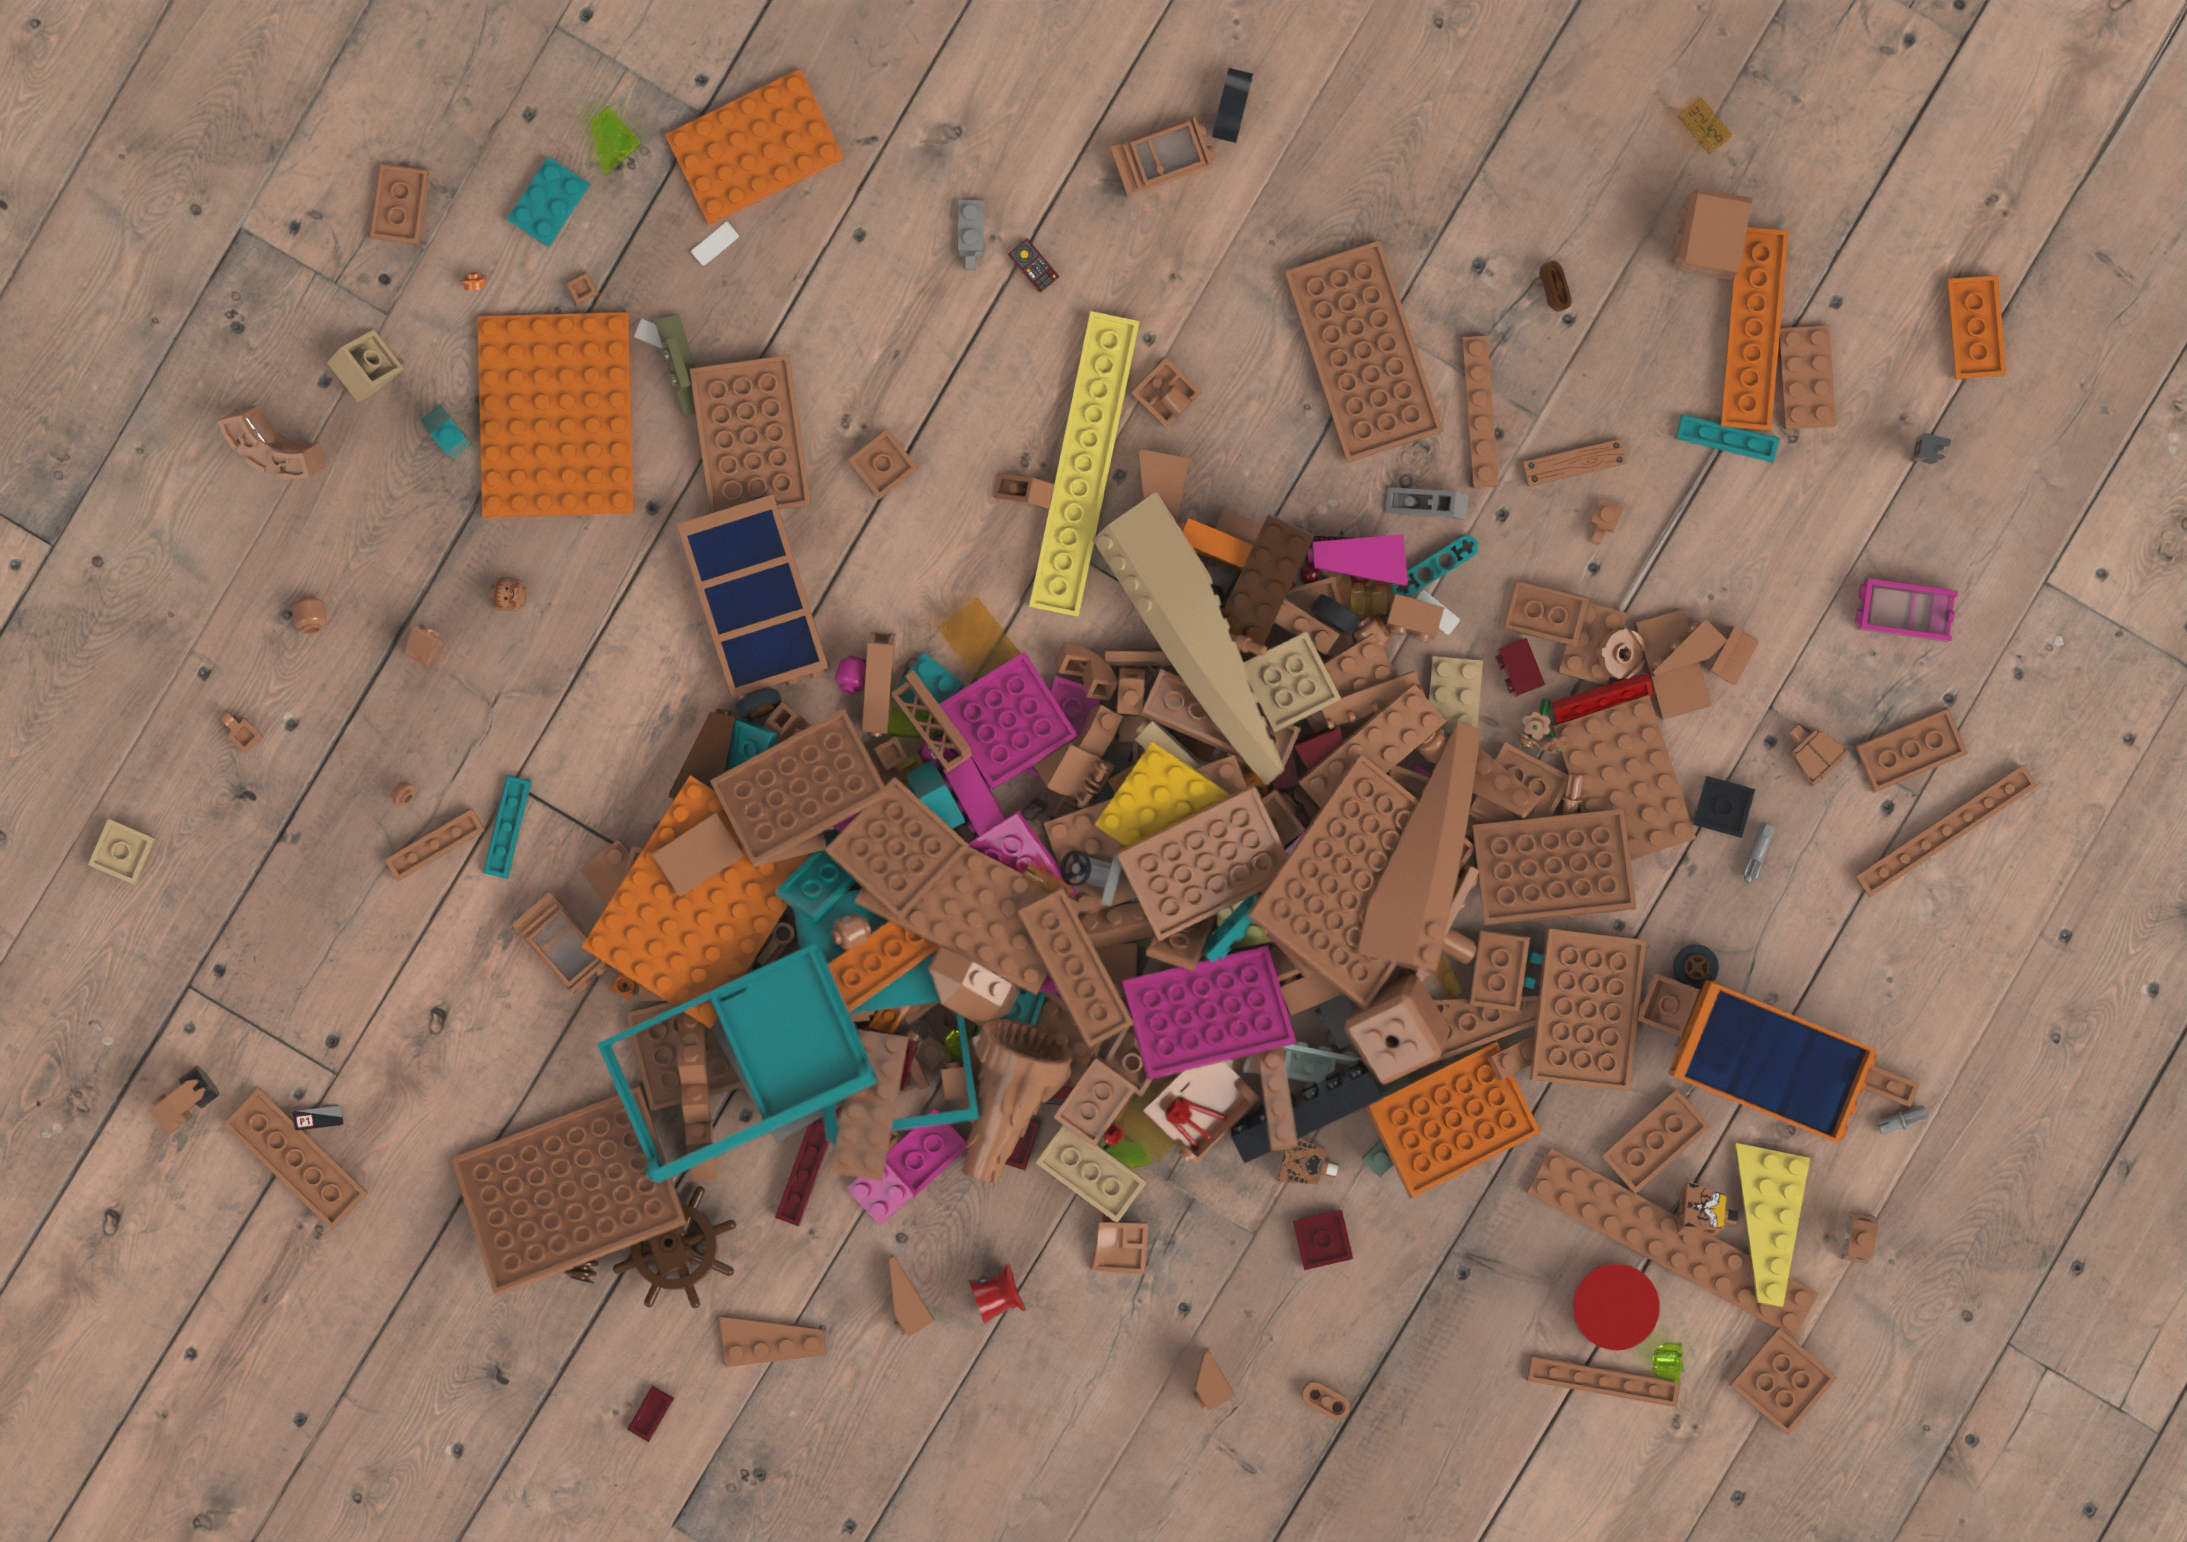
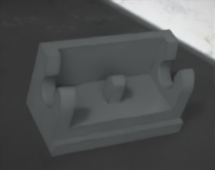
(1928, 447)

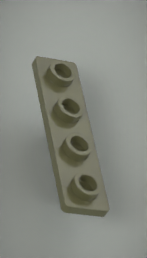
(679, 360)

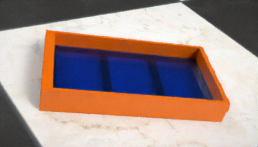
(1772, 1062)

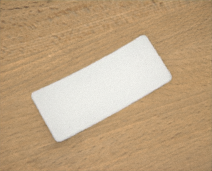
(715, 243)

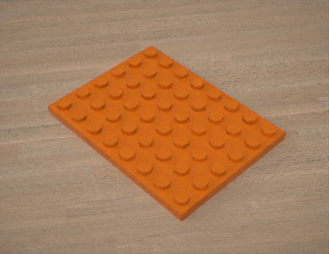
(555, 415)
(696, 939)

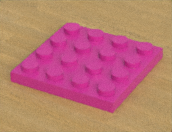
(1009, 720)
(1016, 846)

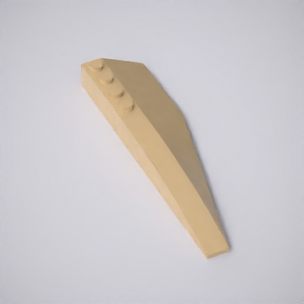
(1185, 618)

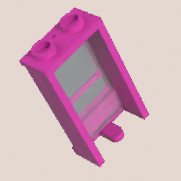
(1906, 610)

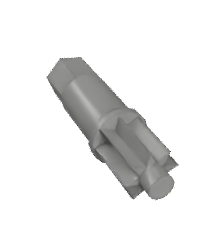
(1755, 858)

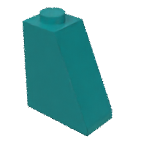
(446, 432)

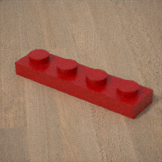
(1601, 698)

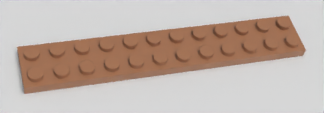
(1654, 1235)

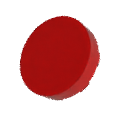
(1616, 1306)

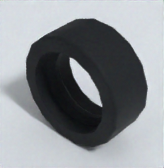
(1335, 615)

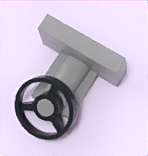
(1093, 872)

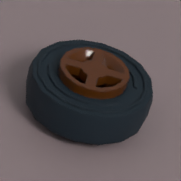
(758, 703)
(1701, 960)

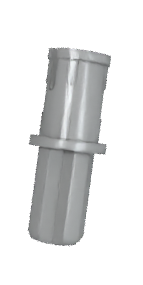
(1902, 1119)

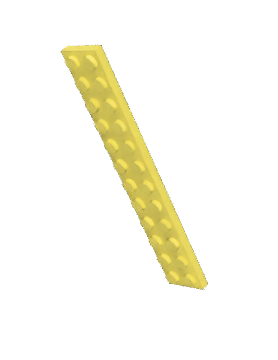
(1084, 464)

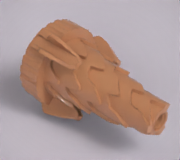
(1016, 1072)

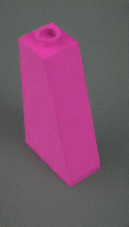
(1367, 558)

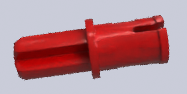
(1113, 1135)

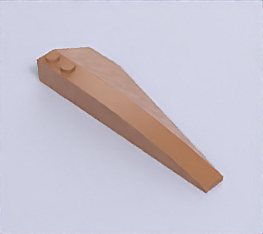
(1415, 894)

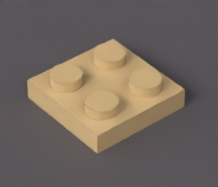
(121, 851)

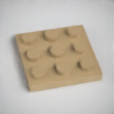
(1290, 682)

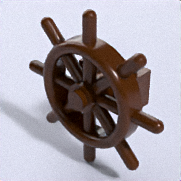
(675, 1253)

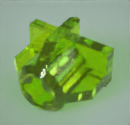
(1668, 1361)

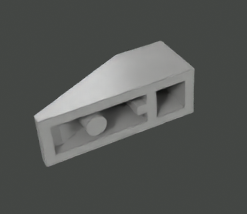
(1427, 503)

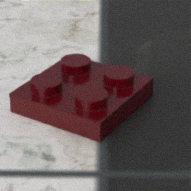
(1322, 1239)

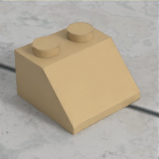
(365, 365)

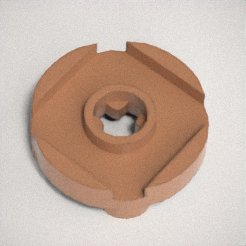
(1609, 653)

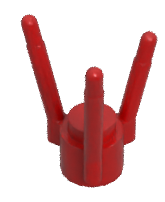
(1179, 1112)

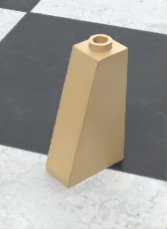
(1157, 733)

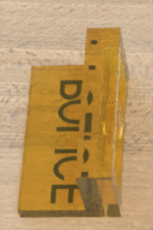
(1705, 126)

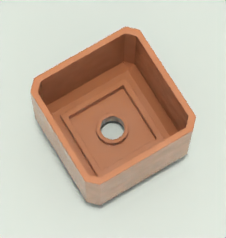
(1711, 233)
(1401, 1011)

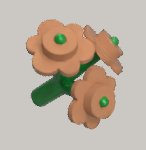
(1537, 726)

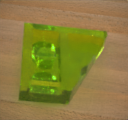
(612, 139)

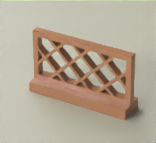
(1137, 658)

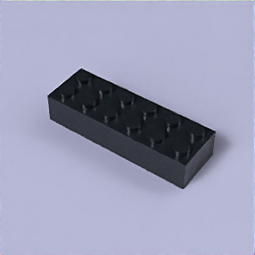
(1311, 1107)

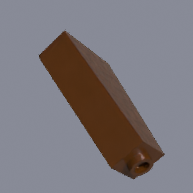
(709, 752)

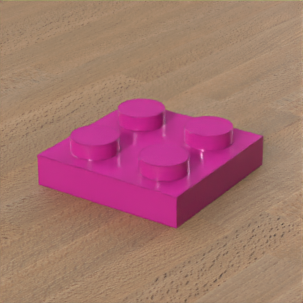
(882, 1196)

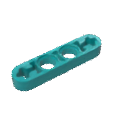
(1433, 564)

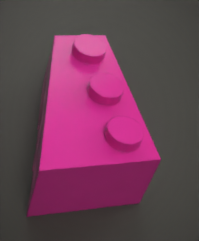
(974, 797)

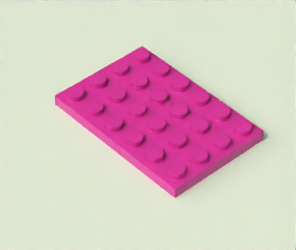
(1208, 1013)

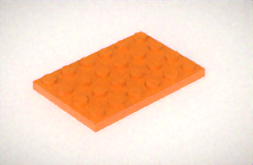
(754, 147)
(1452, 1121)

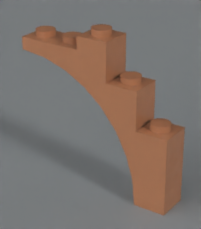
(695, 1093)

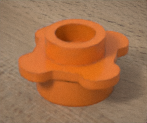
(473, 281)
(617, 987)

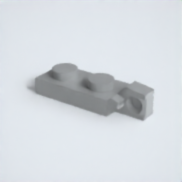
(970, 231)

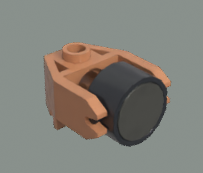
(174, 1109)

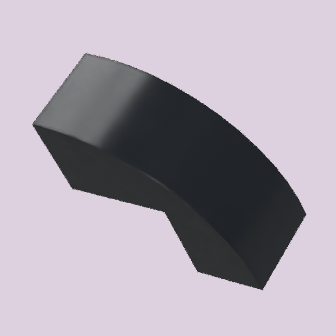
(1232, 105)

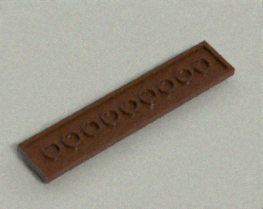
(1259, 594)

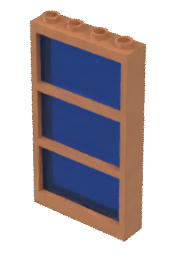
(753, 597)

